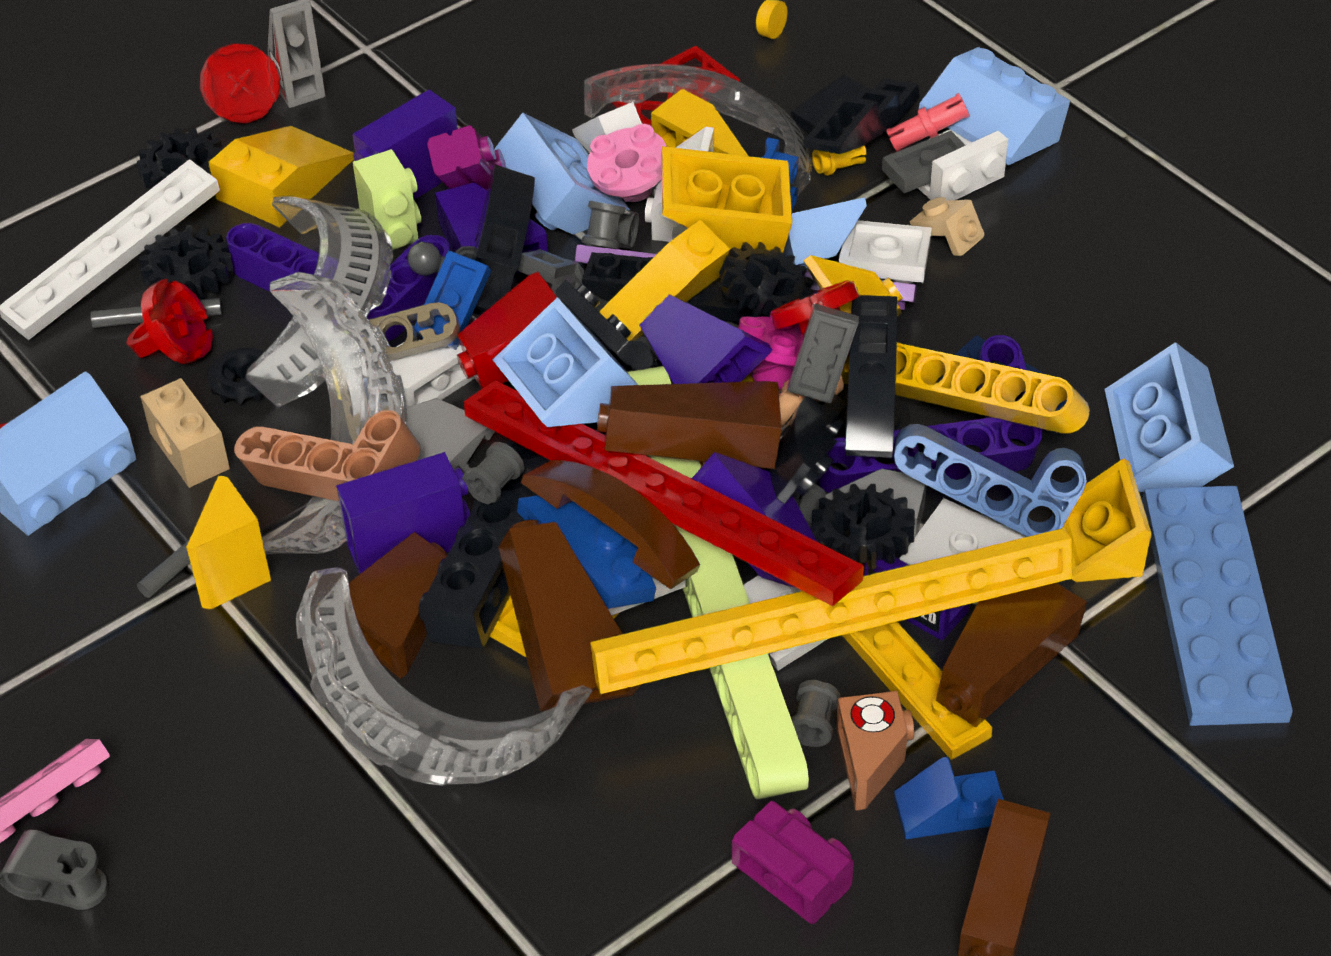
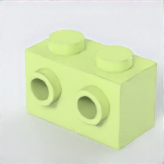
(387, 194)

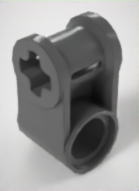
(611, 226)
(54, 871)

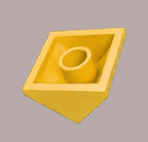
(1109, 527)
(226, 547)

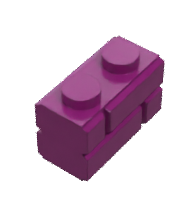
(464, 157)
(793, 861)

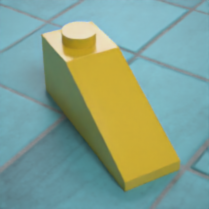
(688, 114)
(679, 269)

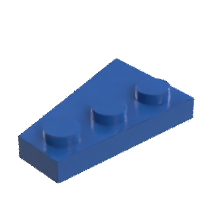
(600, 549)

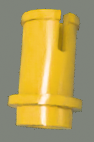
(828, 162)

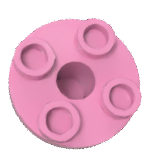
(626, 162)

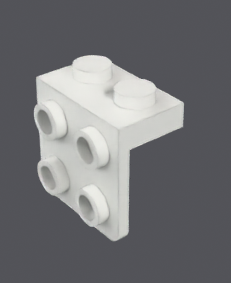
(968, 167)

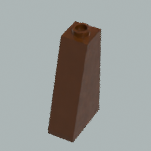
(695, 421)
(555, 611)
(1006, 646)

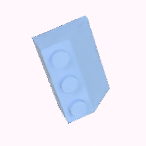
(1002, 101)
(559, 171)
(561, 368)
(1169, 422)
(60, 453)

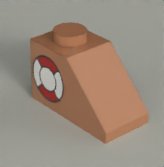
(872, 741)

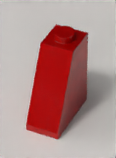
(499, 326)

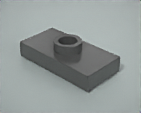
(822, 353)

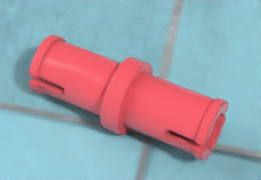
(928, 122)

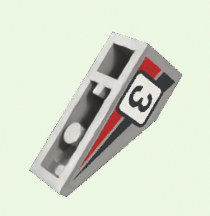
(295, 52)

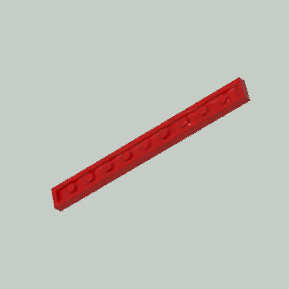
(681, 499)

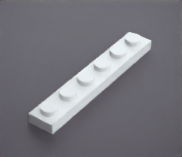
(108, 249)

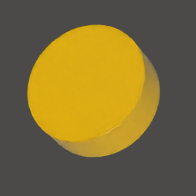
(771, 18)

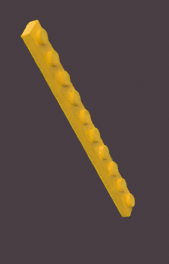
(803, 619)

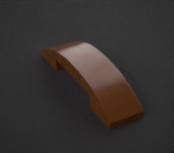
(660, 545)

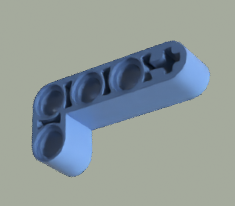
(986, 473)

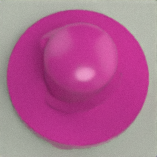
(785, 346)

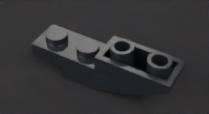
(502, 231)
(611, 272)
(872, 377)
(805, 446)

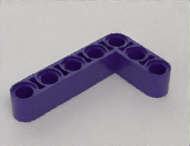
(266, 257)
(988, 434)

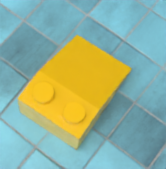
(275, 165)
(730, 193)

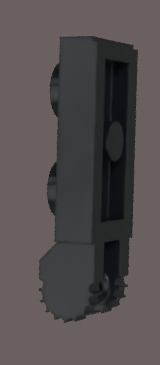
(609, 331)

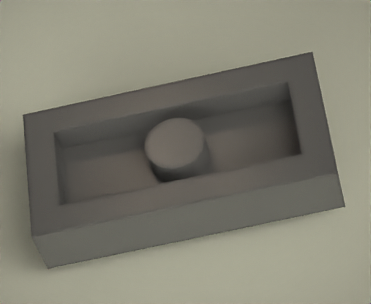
(913, 165)

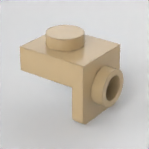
(951, 219)

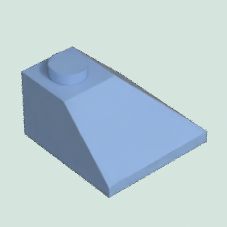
(822, 230)

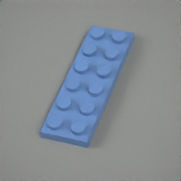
(1215, 607)

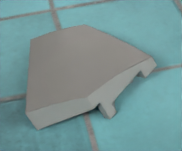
(445, 429)

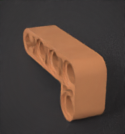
(319, 464)

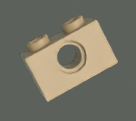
(185, 432)

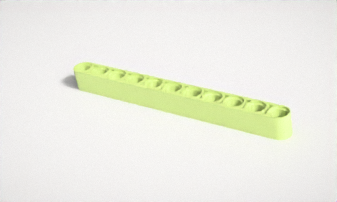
(746, 686)

